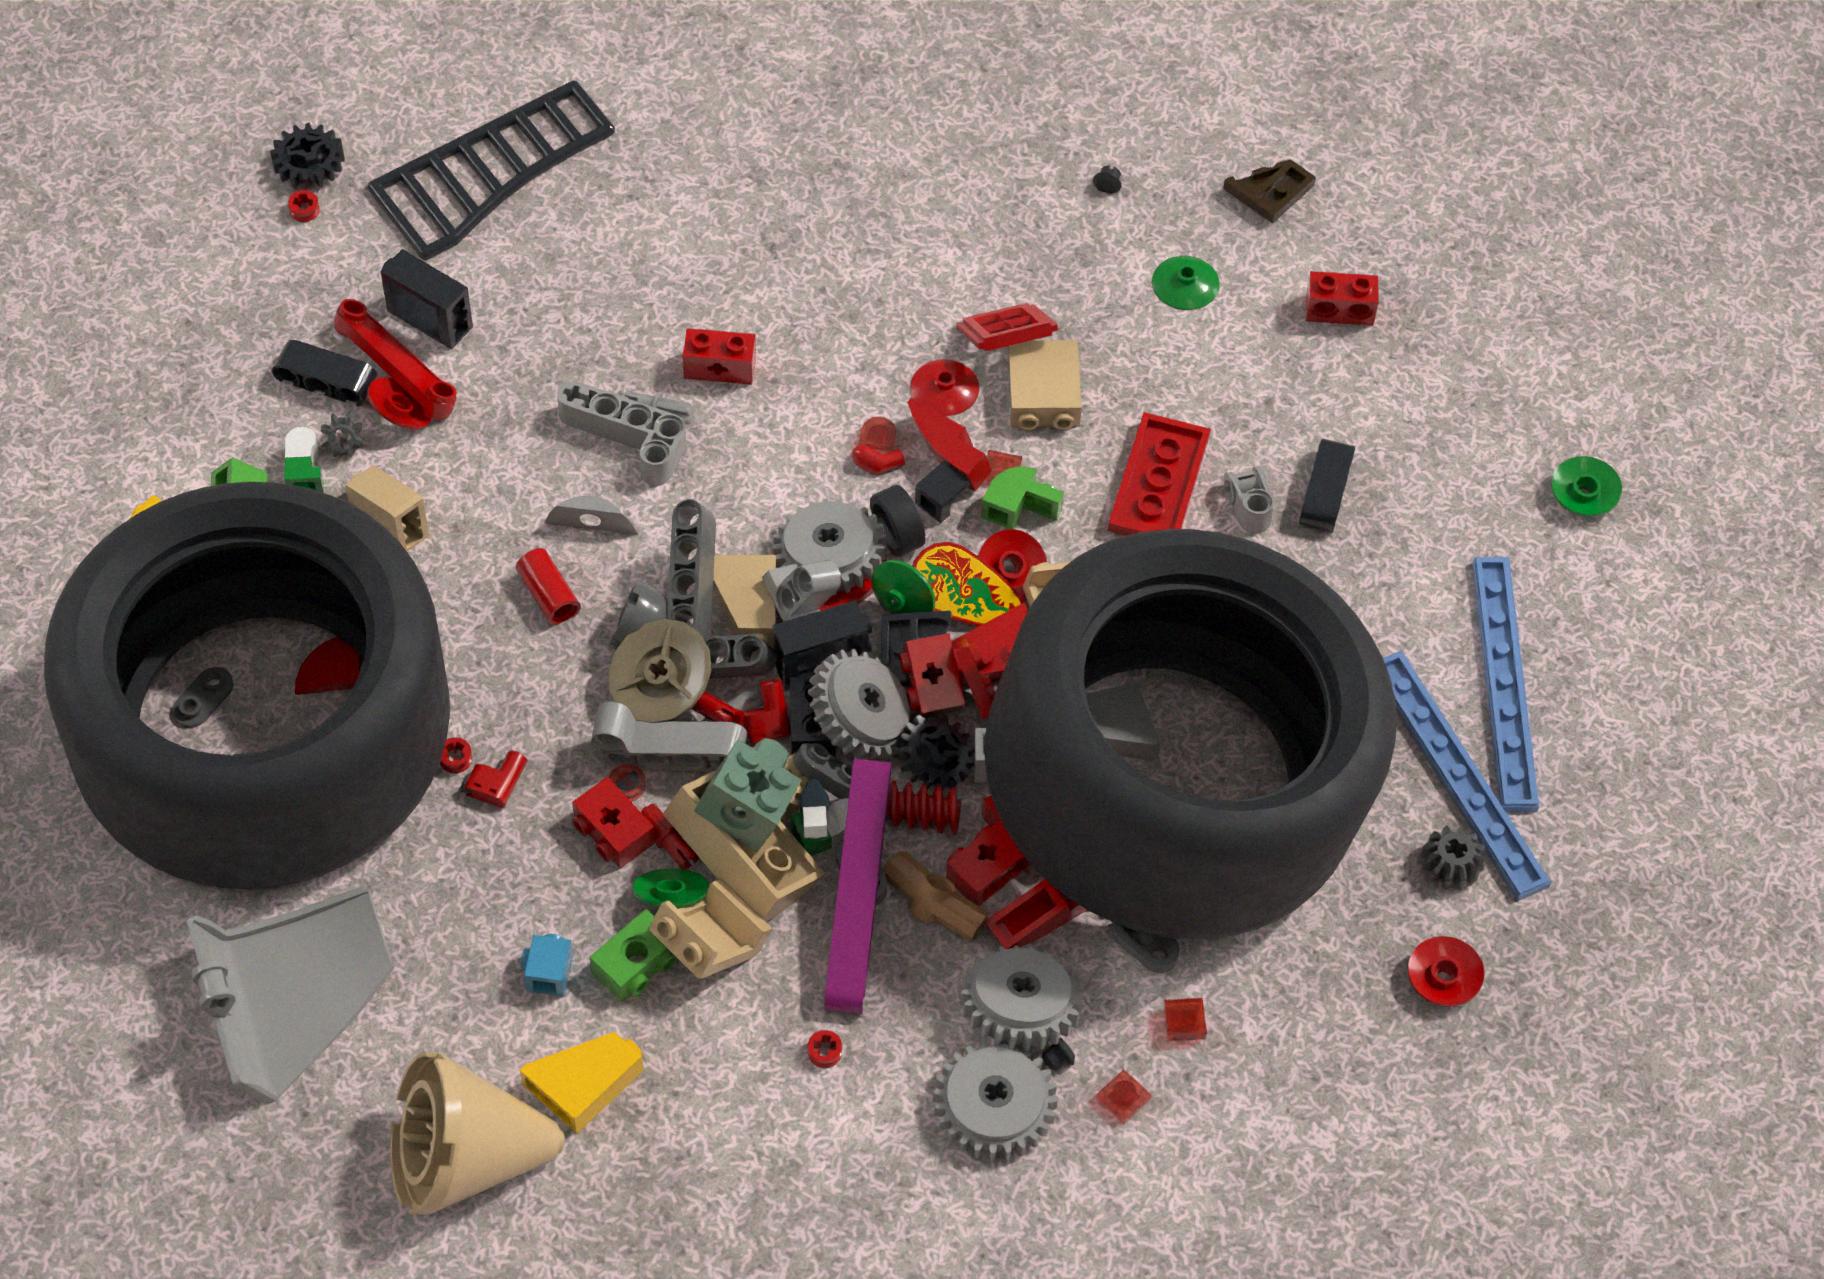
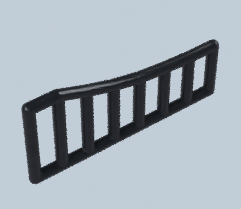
(500, 192)

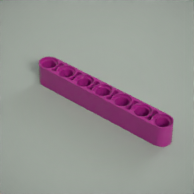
(857, 886)

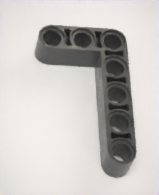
(699, 602)

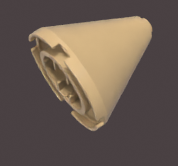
(461, 1135)

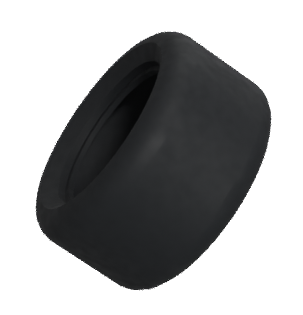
(226, 560)
(1236, 620)

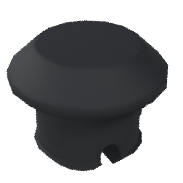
(1108, 180)
(1058, 1055)

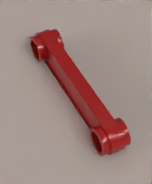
(395, 359)

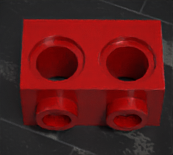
(1342, 298)

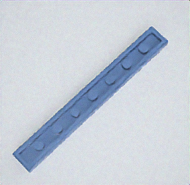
(1505, 684)
(1464, 781)

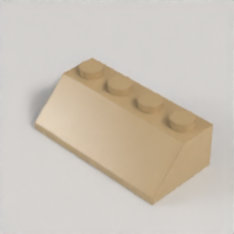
(763, 879)

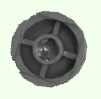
(642, 606)

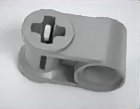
(1250, 499)

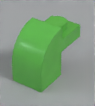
(1018, 490)

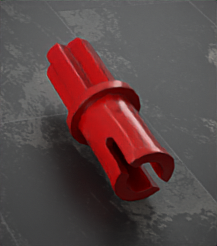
(669, 838)

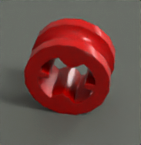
(305, 215)
(460, 765)
(816, 1040)

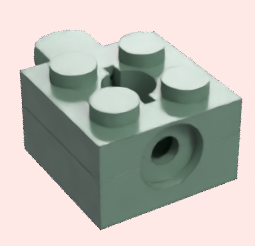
(749, 792)

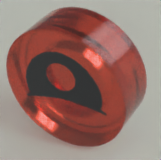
(629, 780)

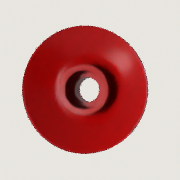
(949, 397)
(396, 404)
(1017, 548)
(1447, 956)

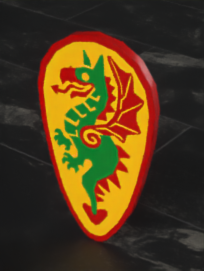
(965, 583)

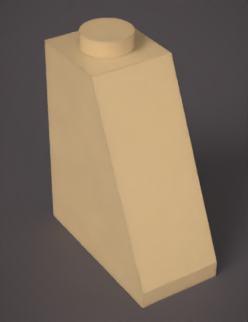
(390, 504)
(744, 595)

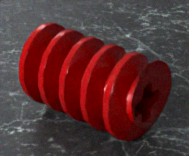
(924, 808)

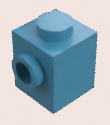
(547, 964)

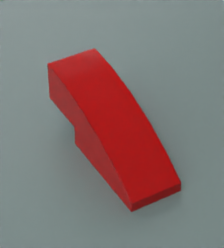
(950, 443)
(1032, 916)

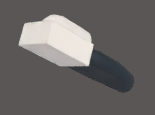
(814, 806)

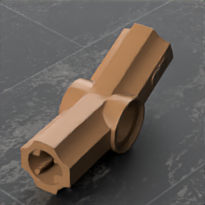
(934, 897)

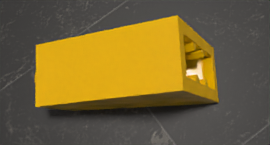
(583, 1078)

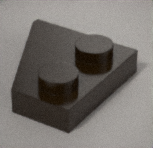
(1272, 189)

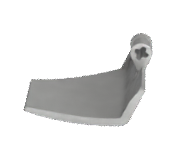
(288, 985)

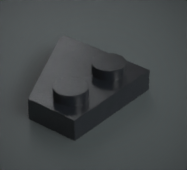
(904, 627)

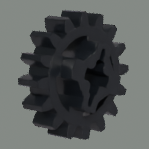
(307, 156)
(935, 752)

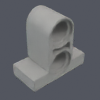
(802, 588)

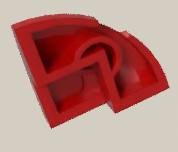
(328, 668)

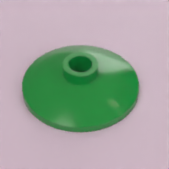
(1185, 292)
(1590, 475)
(902, 588)
(671, 885)

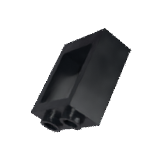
(426, 298)
(812, 638)

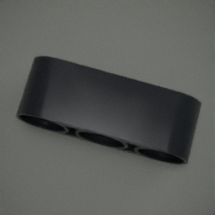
(324, 371)
(1327, 485)

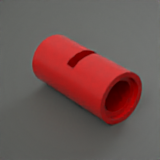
(547, 586)

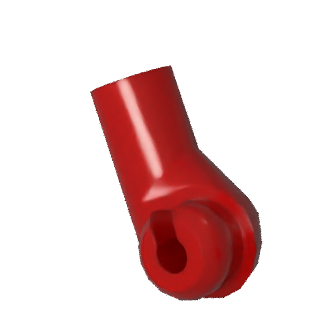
(875, 462)

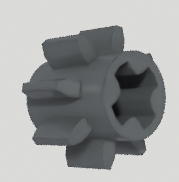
(337, 442)

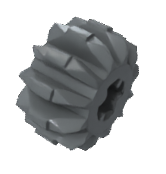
(1453, 857)

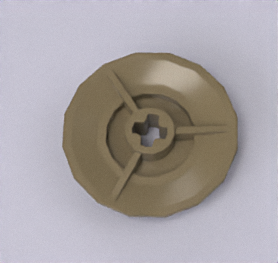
(653, 649)

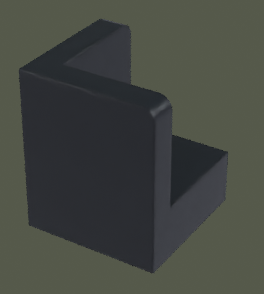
(939, 489)

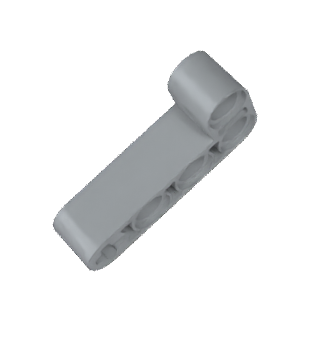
(651, 430)
(661, 744)

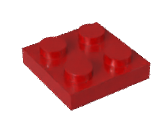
(971, 664)

